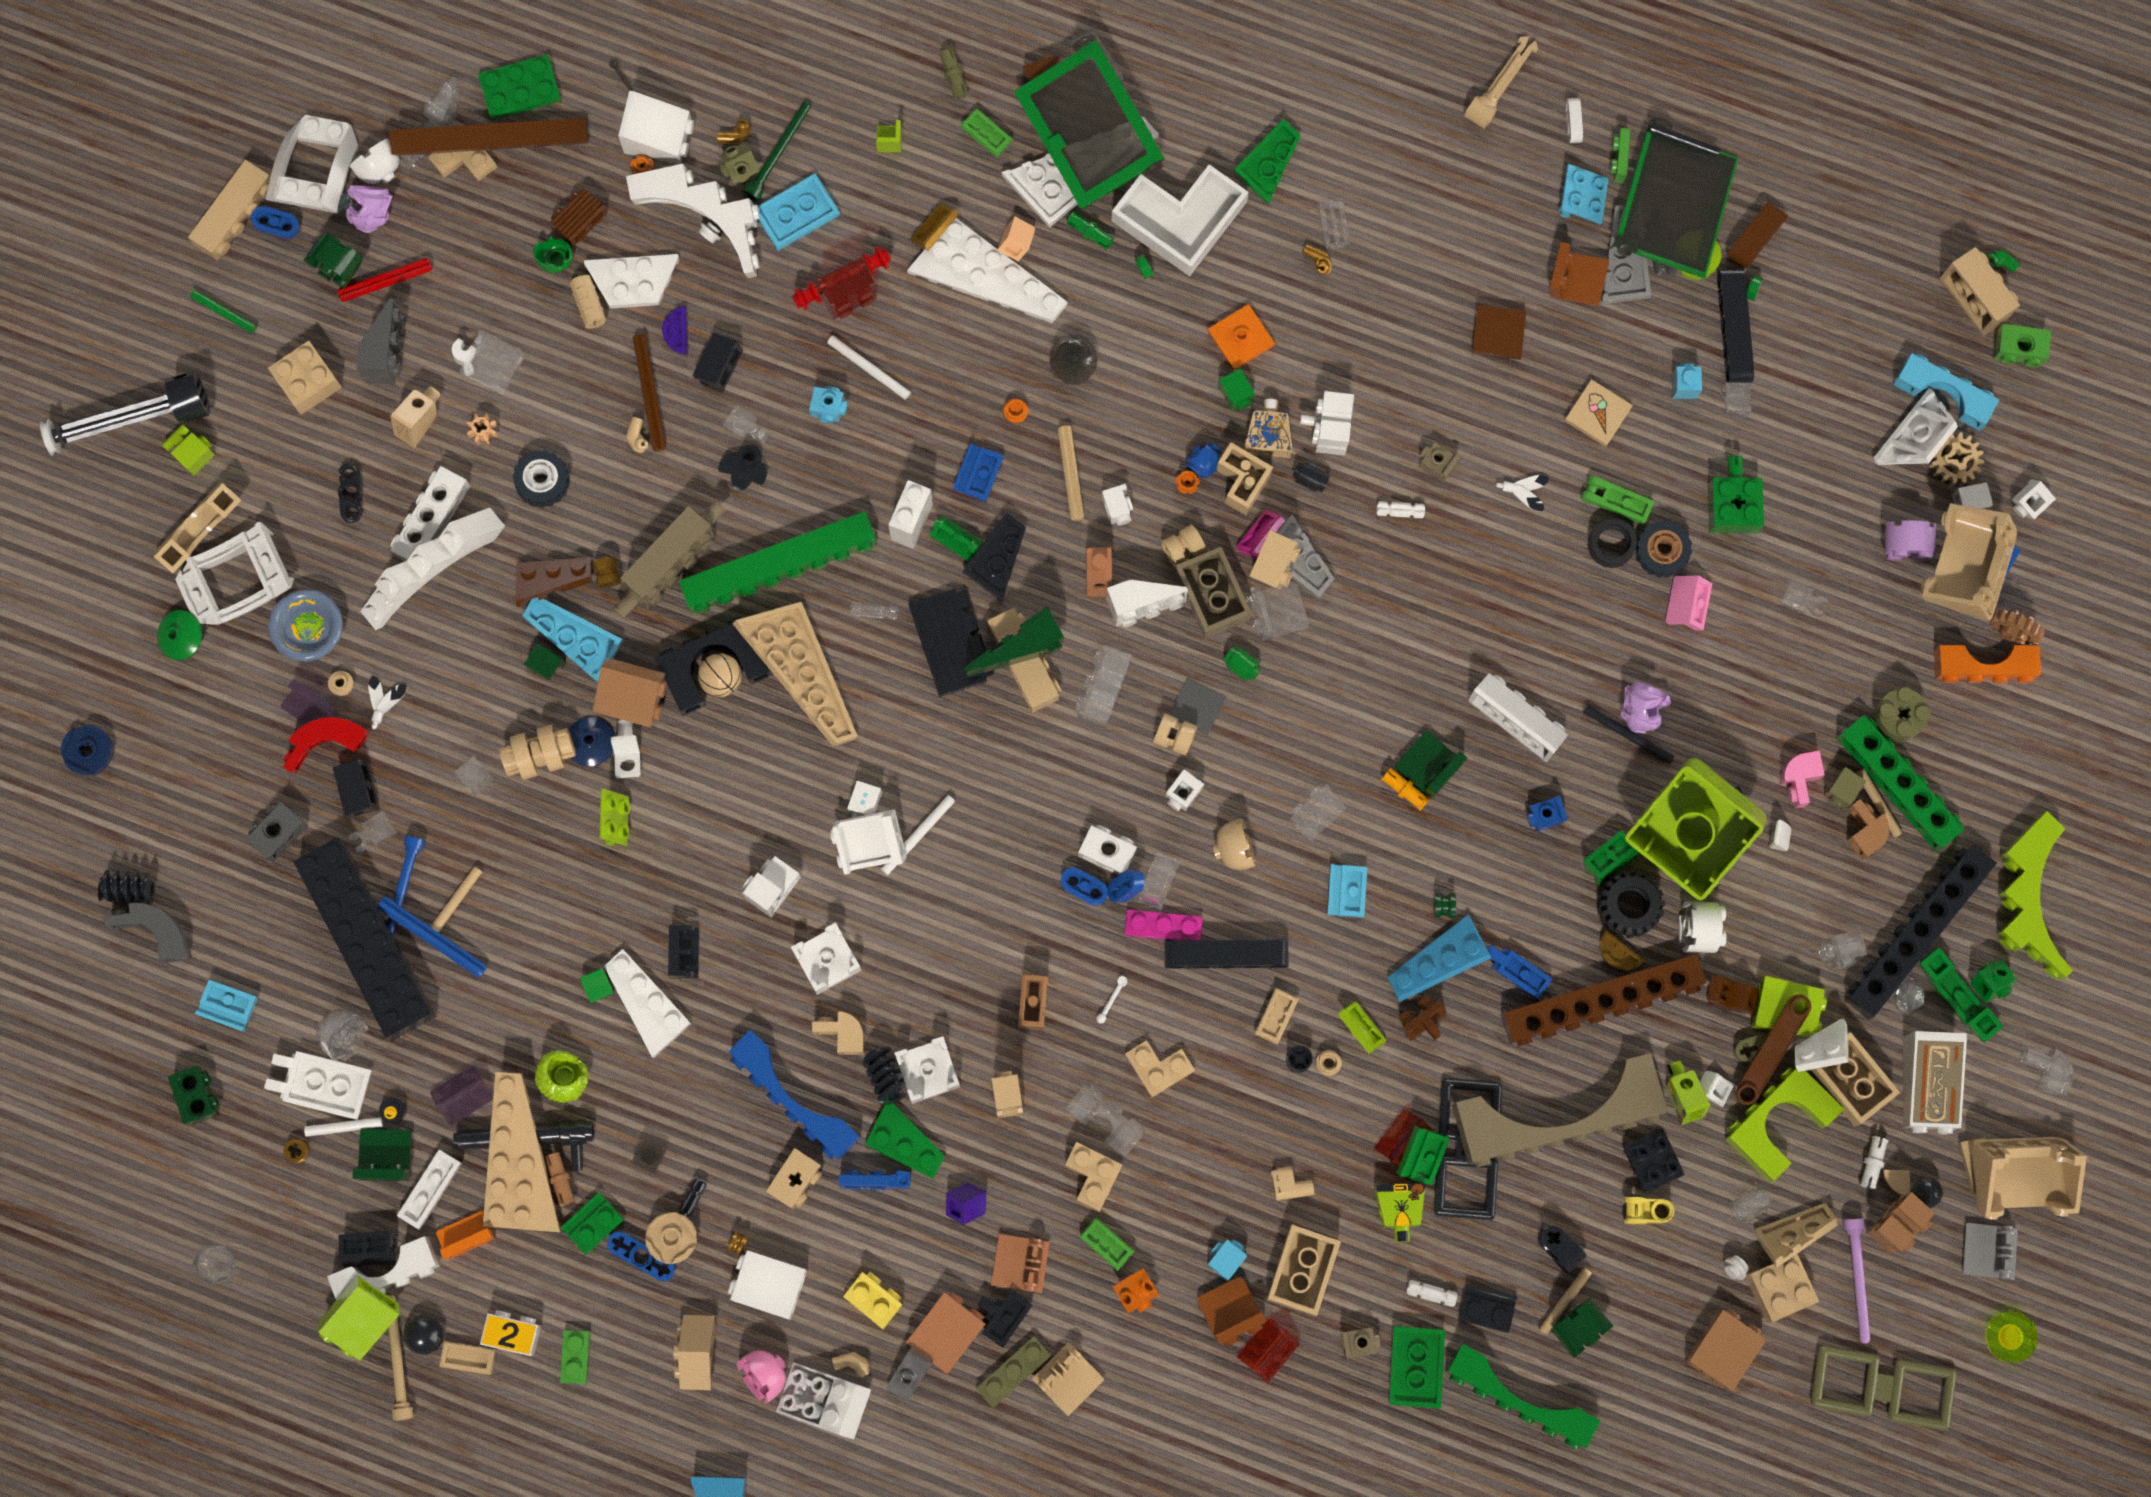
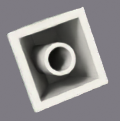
(655, 129)

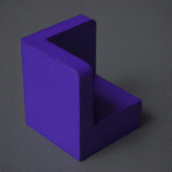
(965, 1203)

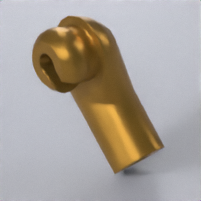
(1320, 257)

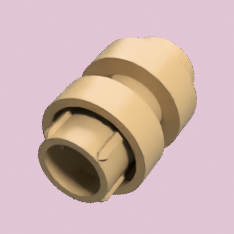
(528, 755)

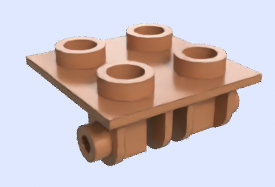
(1020, 1263)

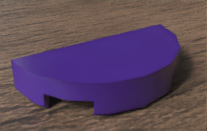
(675, 330)

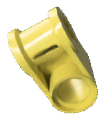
(1646, 1210)

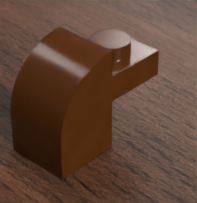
(1732, 996)

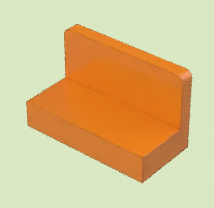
(464, 1236)

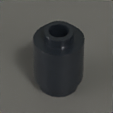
(1311, 476)

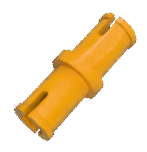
(1405, 789)

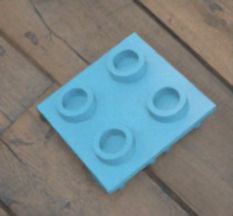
(1583, 194)

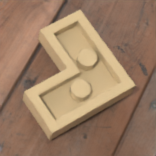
(477, 162)
(1155, 1074)

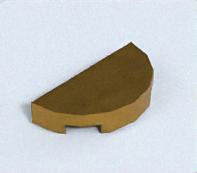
(1618, 954)

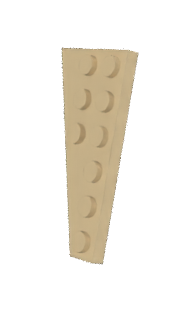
(516, 1171)

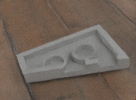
(1309, 568)

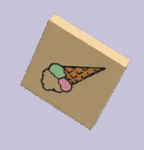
(1598, 413)

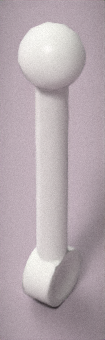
(1122, 981)

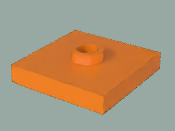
(1241, 337)

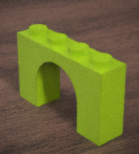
(1750, 1135)

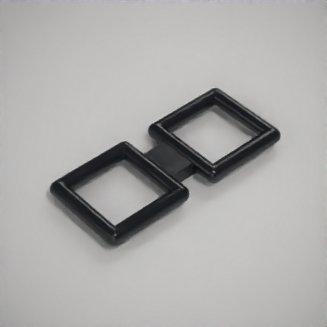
(1459, 1158)

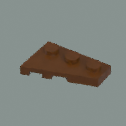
(544, 577)

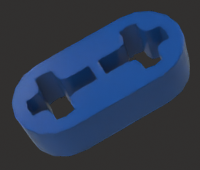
(1126, 886)

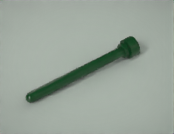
(754, 188)

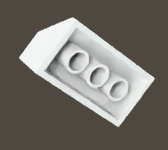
(1518, 717)

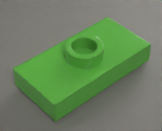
(986, 133)
(1106, 1244)

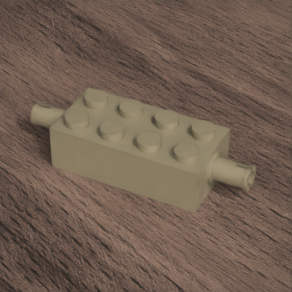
(668, 558)

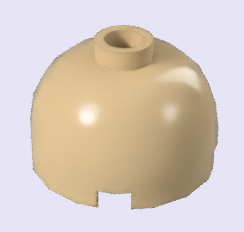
(1234, 846)

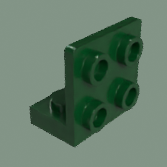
(1429, 764)
(384, 1155)

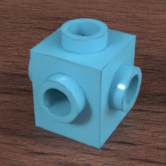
(828, 404)

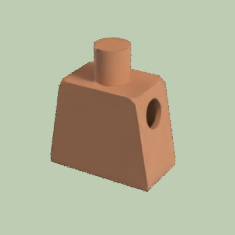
(1098, 571)

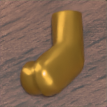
(737, 135)

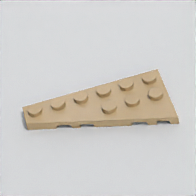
(794, 656)

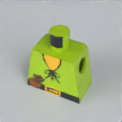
(1688, 1103)
(1400, 1207)

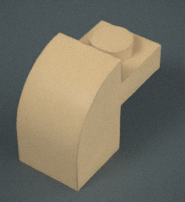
(848, 1031)

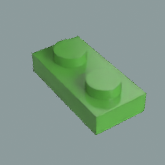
(1620, 163)
(575, 1357)

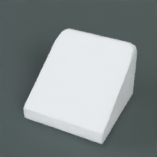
(1780, 836)
(1716, 1087)

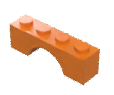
(1956, 664)

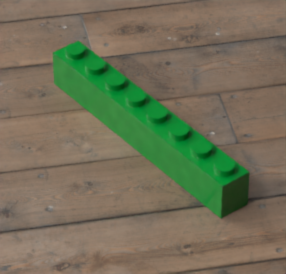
(778, 562)

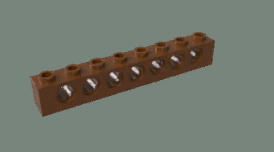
(1688, 969)

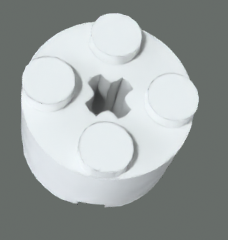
(1702, 927)

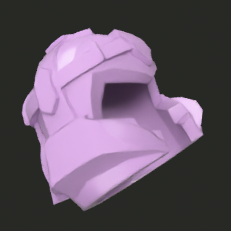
(370, 207)
(1642, 707)

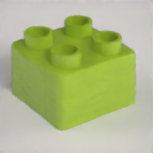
(1697, 828)

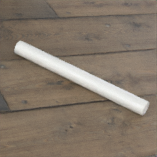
(869, 367)
(922, 829)

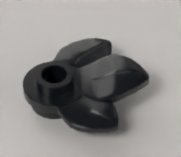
(744, 471)

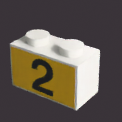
(511, 1334)

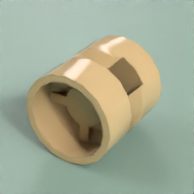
(1182, 547)
(1183, 738)

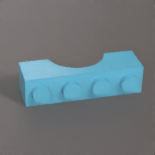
(1973, 404)

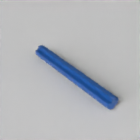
(432, 937)

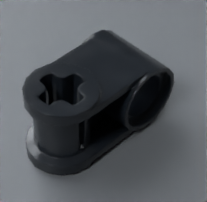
(1563, 1251)

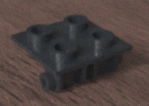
(1653, 1160)

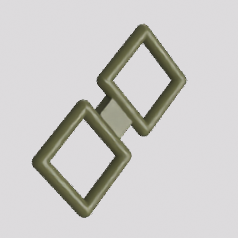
(1883, 1387)

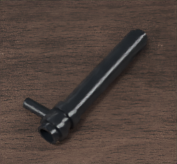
(564, 1133)

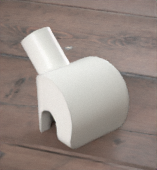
(458, 353)

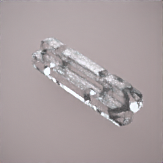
(874, 610)

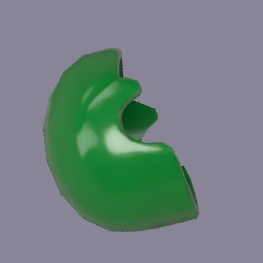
(553, 255)

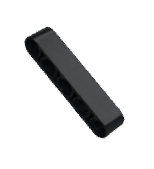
(1735, 325)
(1226, 954)

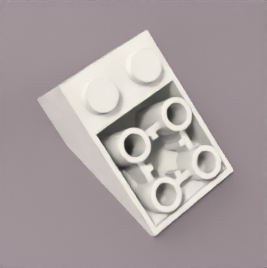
(1140, 599)
(823, 1400)

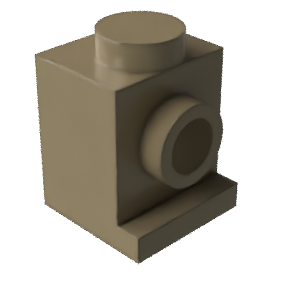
(1439, 470)
(1350, 1346)

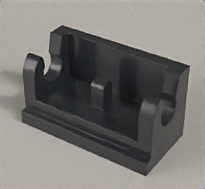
(718, 362)
(355, 788)
(683, 952)
(366, 1248)

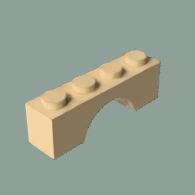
(196, 527)
(1007, 1094)

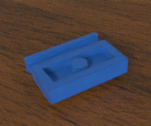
(978, 473)

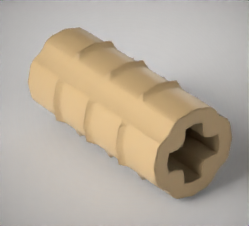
(587, 301)

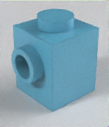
(1686, 382)
(1227, 1258)

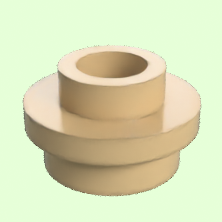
(346, 688)
(1328, 1054)

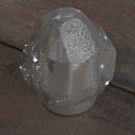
(1909, 997)

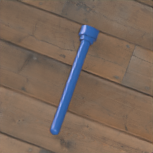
(412, 847)

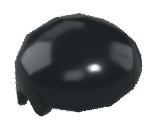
(423, 1335)

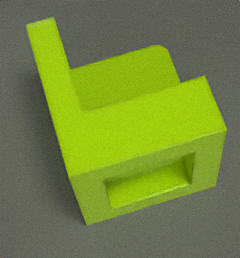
(889, 138)

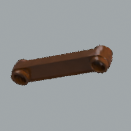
(1772, 1049)

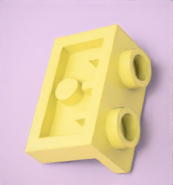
(873, 1299)

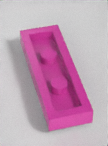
(1163, 926)

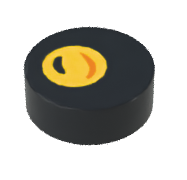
(392, 1110)

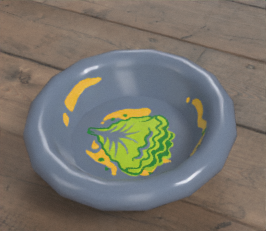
(305, 625)

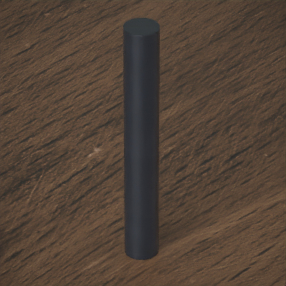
(1684, 140)

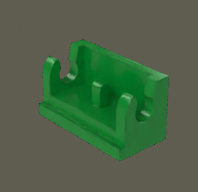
(1610, 858)

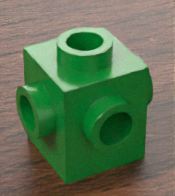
(1994, 981)

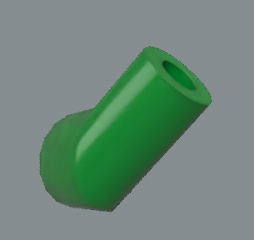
(2002, 258)

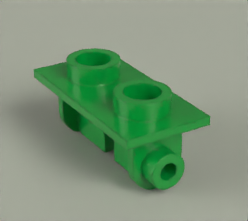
(955, 538)

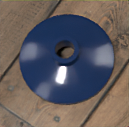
(599, 749)

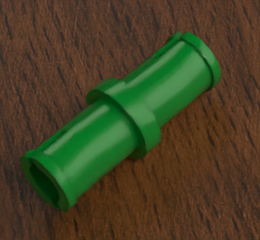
(1090, 230)

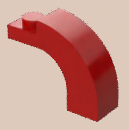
(320, 731)

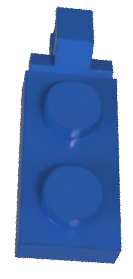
(1519, 972)
(875, 1181)

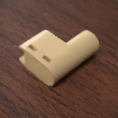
(1287, 1188)

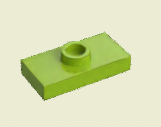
(1362, 1027)

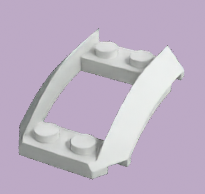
(308, 193)
(265, 560)

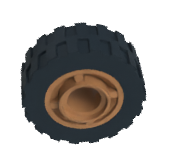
(1663, 564)

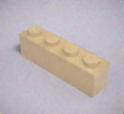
(230, 211)
(1031, 674)

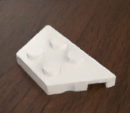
(632, 279)
(1919, 434)

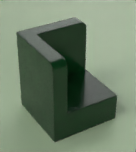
(543, 662)

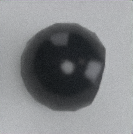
(1928, 1191)

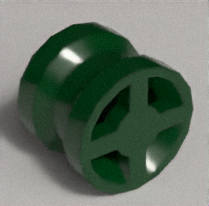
(1444, 905)

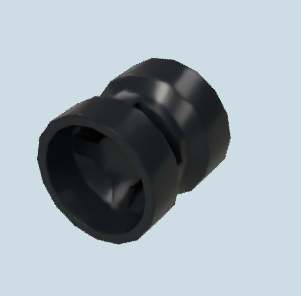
(1302, 1056)

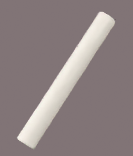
(343, 1126)

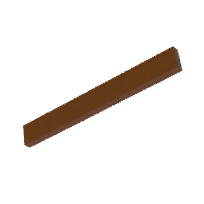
(488, 136)

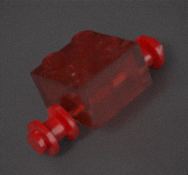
(845, 287)

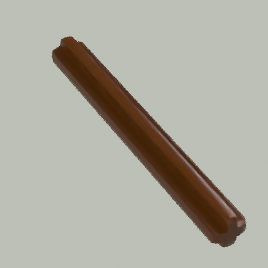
(649, 392)

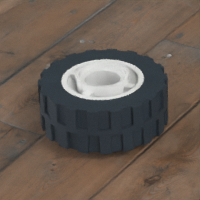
(538, 464)

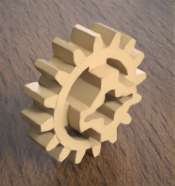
(1953, 469)

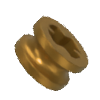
(302, 1146)
(737, 1243)

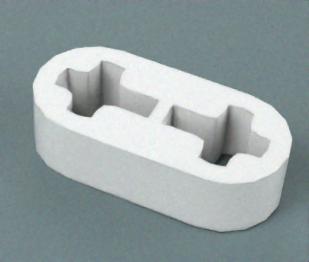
(1574, 120)

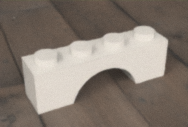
(414, 1260)

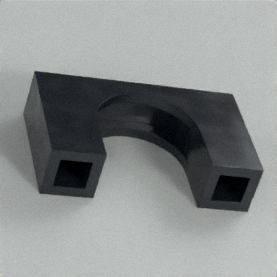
(679, 663)

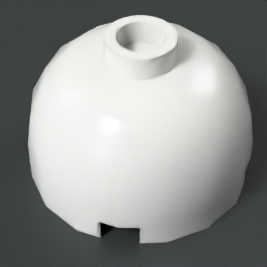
(376, 164)

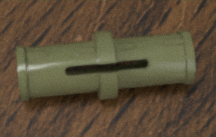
(953, 73)

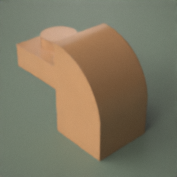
(1873, 832)

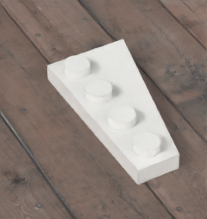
(649, 1008)

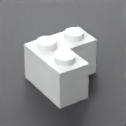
(771, 887)

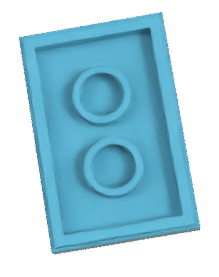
(797, 212)

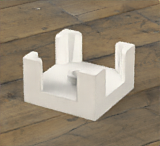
(826, 959)
(927, 1070)

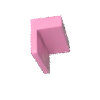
(1689, 601)

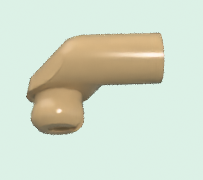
(634, 436)
(853, 1361)

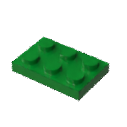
(519, 87)
(1416, 1367)

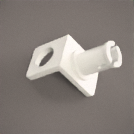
(626, 748)

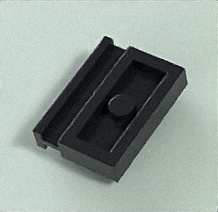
(1487, 1308)

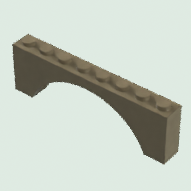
(1492, 1135)

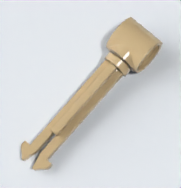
(1484, 107)

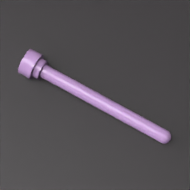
(1854, 1229)

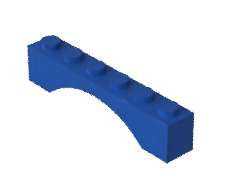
(756, 1058)

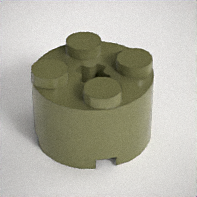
(1914, 712)

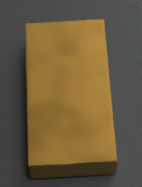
(934, 227)

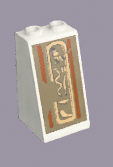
(1933, 1080)

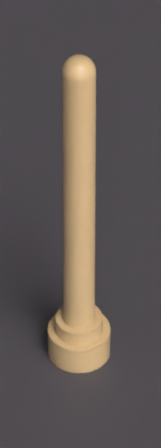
(402, 1409)

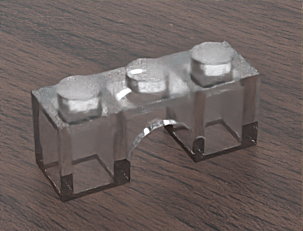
(1089, 1104)

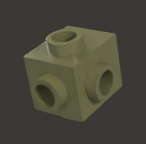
(738, 163)

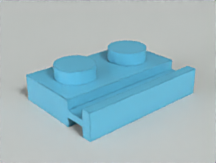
(1347, 891)
(226, 1005)

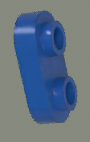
(277, 222)
(1085, 885)

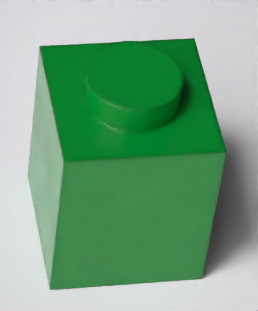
(1236, 390)

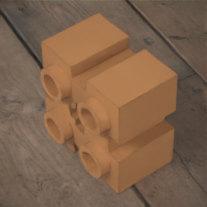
(1900, 1223)

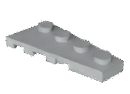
(1626, 275)

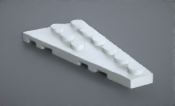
(1045, 188)
(979, 269)

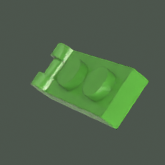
(1618, 500)

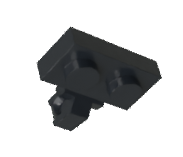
(1004, 1317)

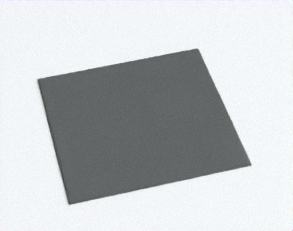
(1197, 706)

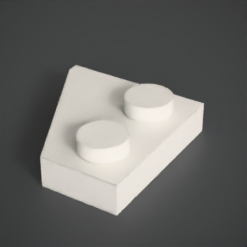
(1823, 1048)

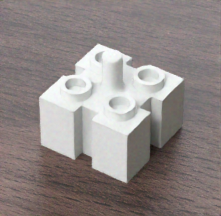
(1331, 422)

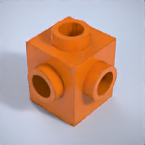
(1136, 1291)

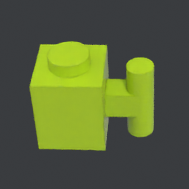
(191, 451)

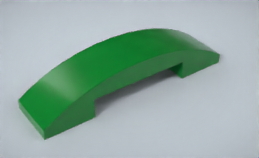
(1958, 996)

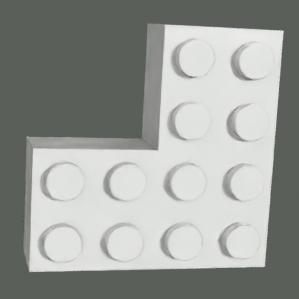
(1184, 228)

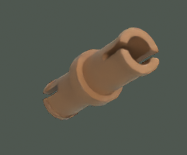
(559, 1179)

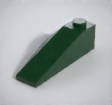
(1034, 639)

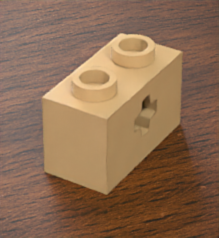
(781, 1185)

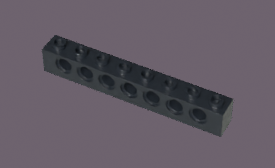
(1979, 866)

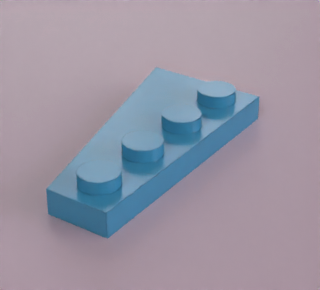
(1442, 959)

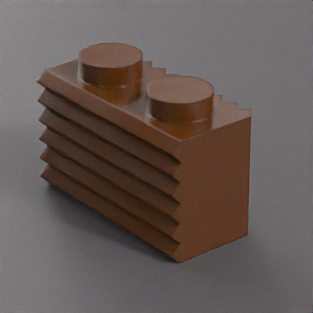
(577, 217)

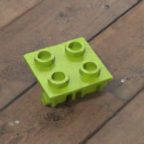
(614, 818)

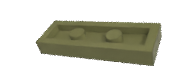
(1013, 1372)

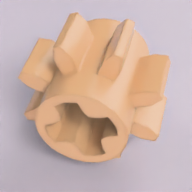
(484, 435)

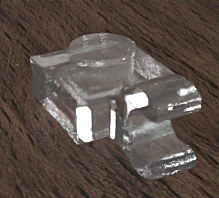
(743, 423)

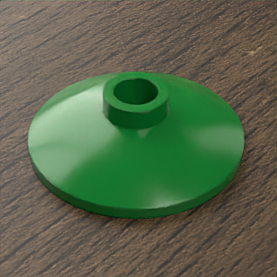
(187, 638)

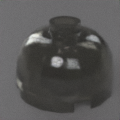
(1073, 359)

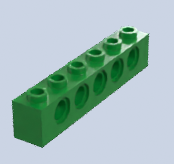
(1901, 797)

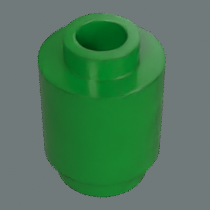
(1242, 664)

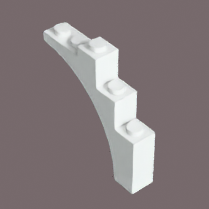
(674, 187)
(428, 560)

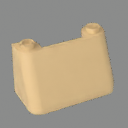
(1972, 561)
(2027, 1175)

